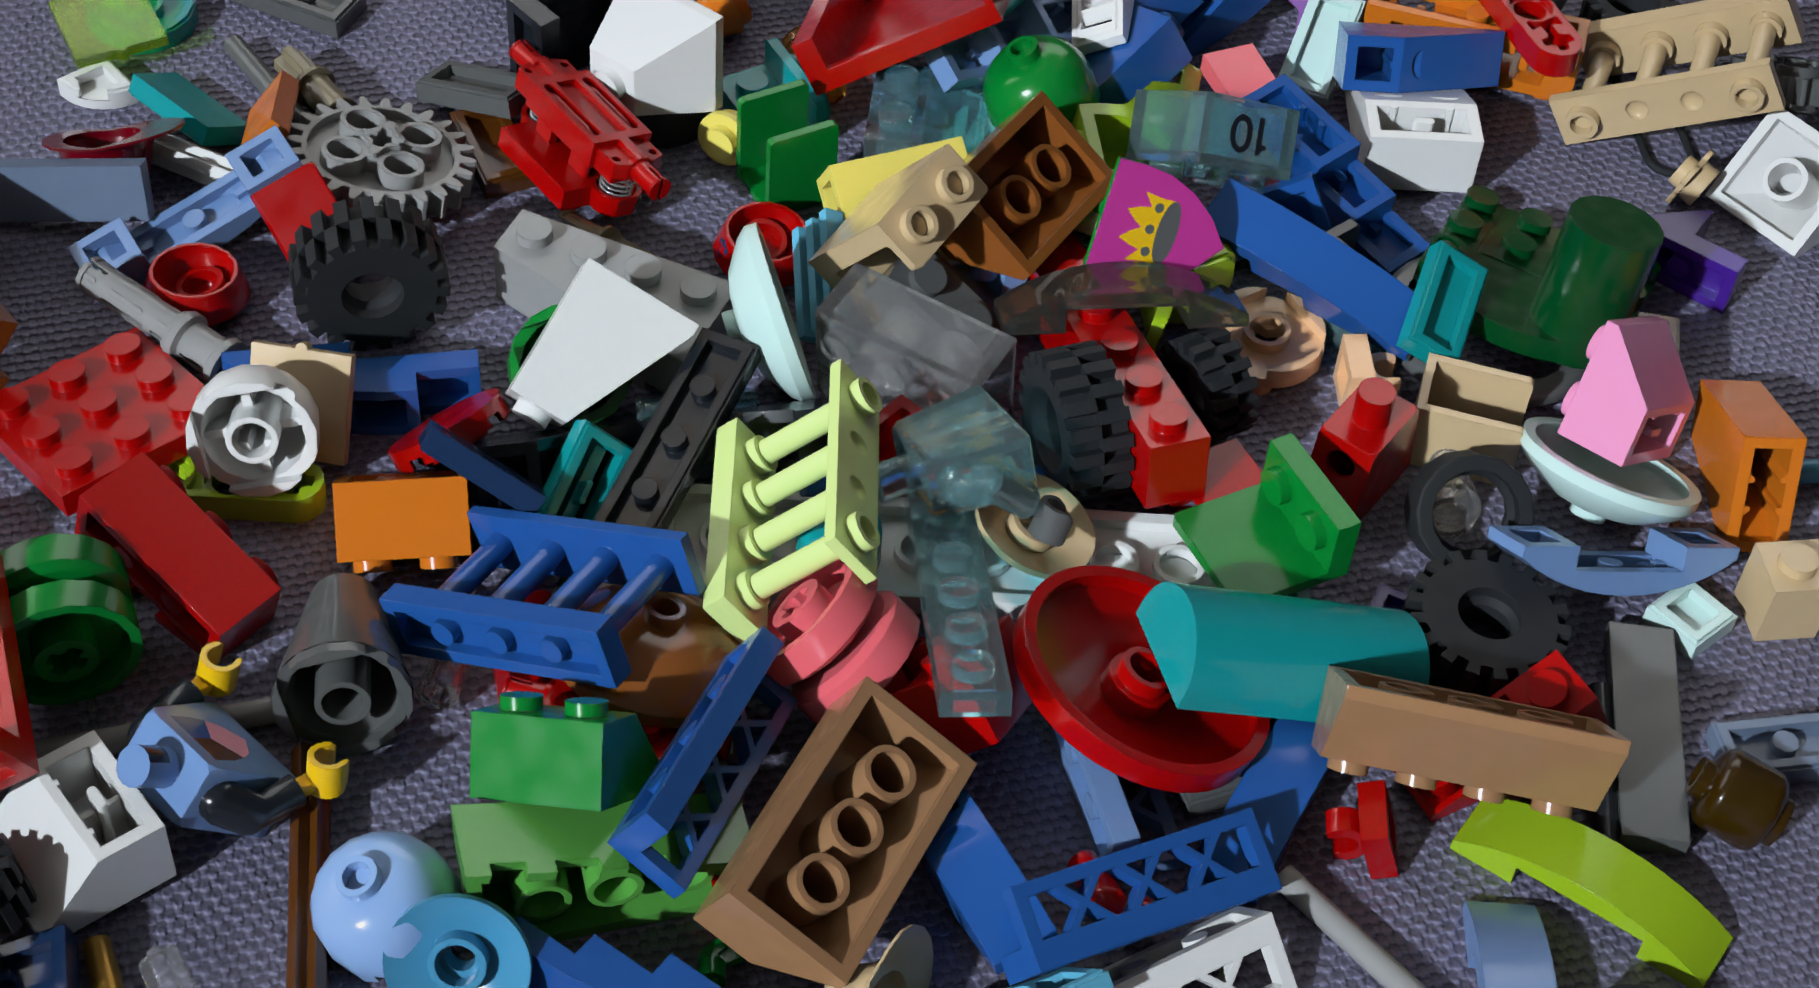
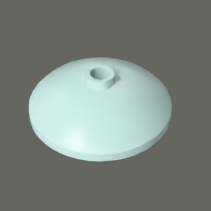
(763, 315)
(1601, 489)

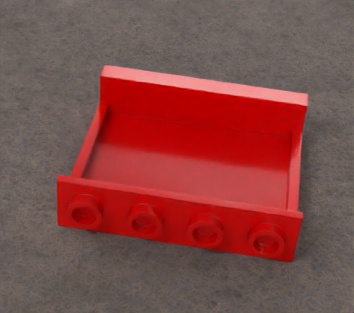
(860, 37)

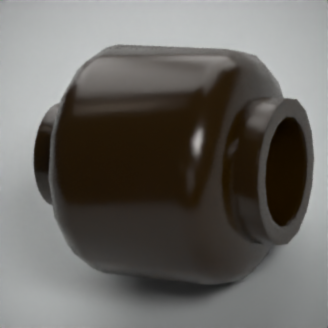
(1739, 799)

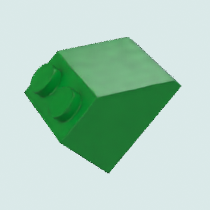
(558, 754)

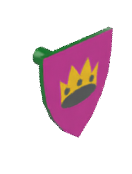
(1151, 220)

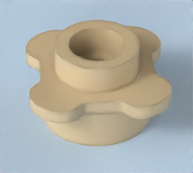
(1692, 178)

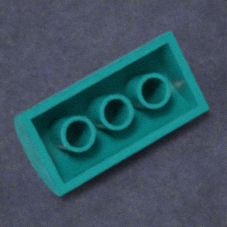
(1271, 650)

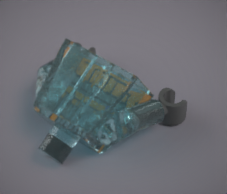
(969, 458)

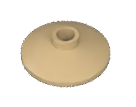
(1016, 546)

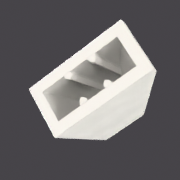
(593, 345)

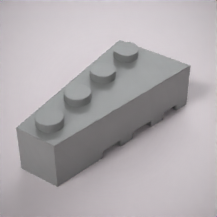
(542, 256)

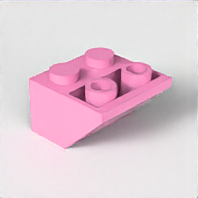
(1630, 393)

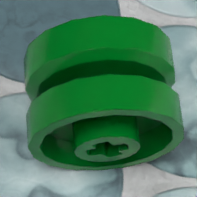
(71, 617)

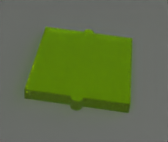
(107, 28)

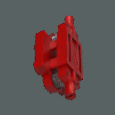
(579, 139)

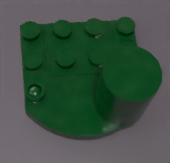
(1549, 283)

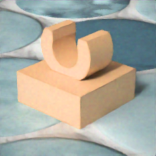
(1357, 364)

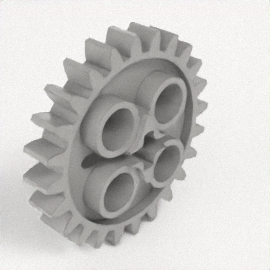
(386, 154)

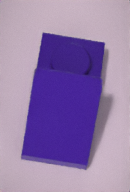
(1695, 264)

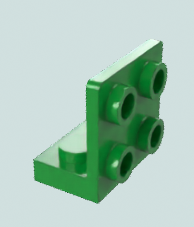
(1277, 533)

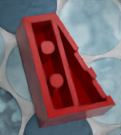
(179, 555)

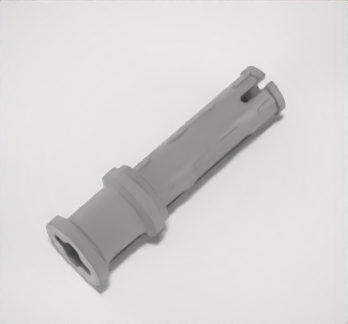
(180, 333)

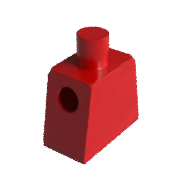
(1374, 433)

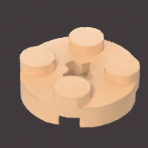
(1298, 345)

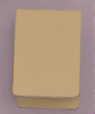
(1469, 410)

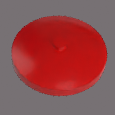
(1105, 693)

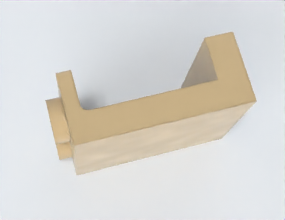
(903, 217)

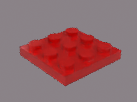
(96, 415)

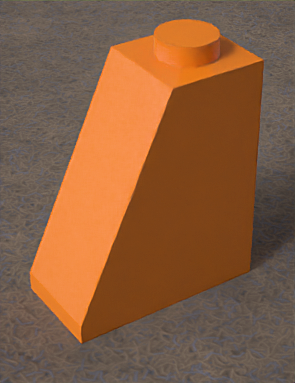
(1747, 460)

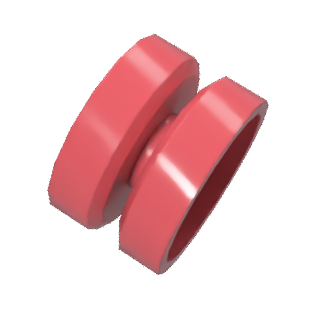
(837, 636)

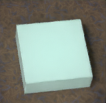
(1695, 617)

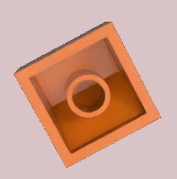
(402, 518)

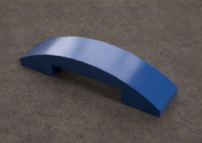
(1279, 790)

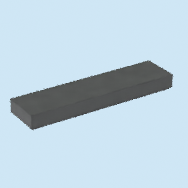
(1647, 712)

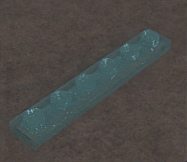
(958, 614)

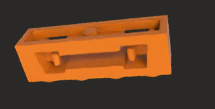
(1514, 70)

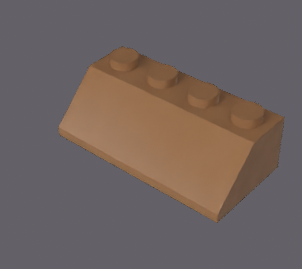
(1466, 741)
(837, 839)

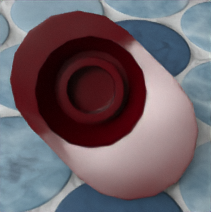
(119, 142)

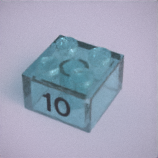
(1213, 137)

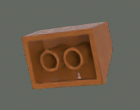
(1038, 191)

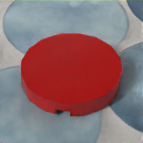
(465, 418)

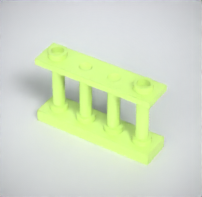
(747, 488)

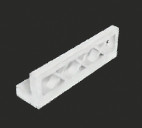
(1205, 948)

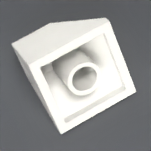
(661, 56)
(1775, 183)

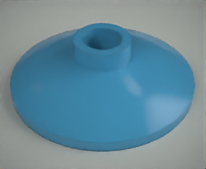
(468, 921)

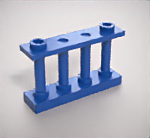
(550, 637)

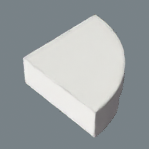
(97, 87)

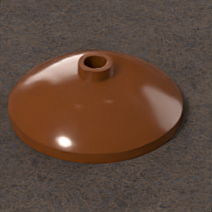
(671, 656)

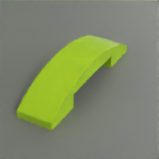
(1602, 877)

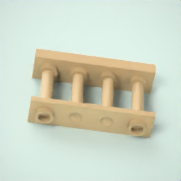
(1670, 37)

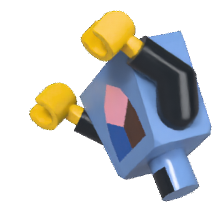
(209, 768)

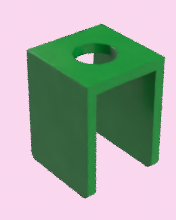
(778, 151)

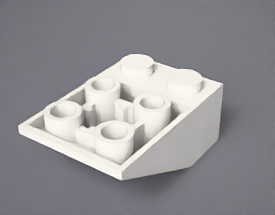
(1418, 138)

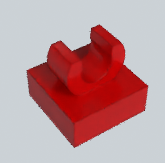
(1366, 830)

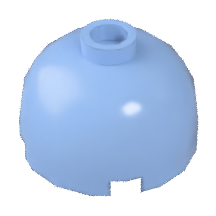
(365, 893)

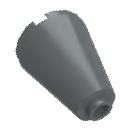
(342, 671)

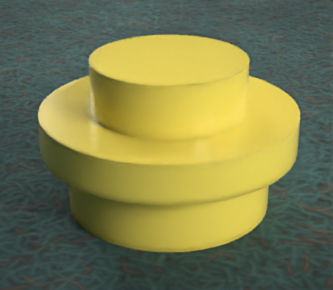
(719, 136)

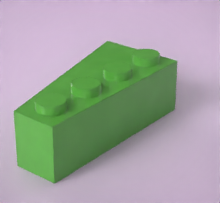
(563, 872)

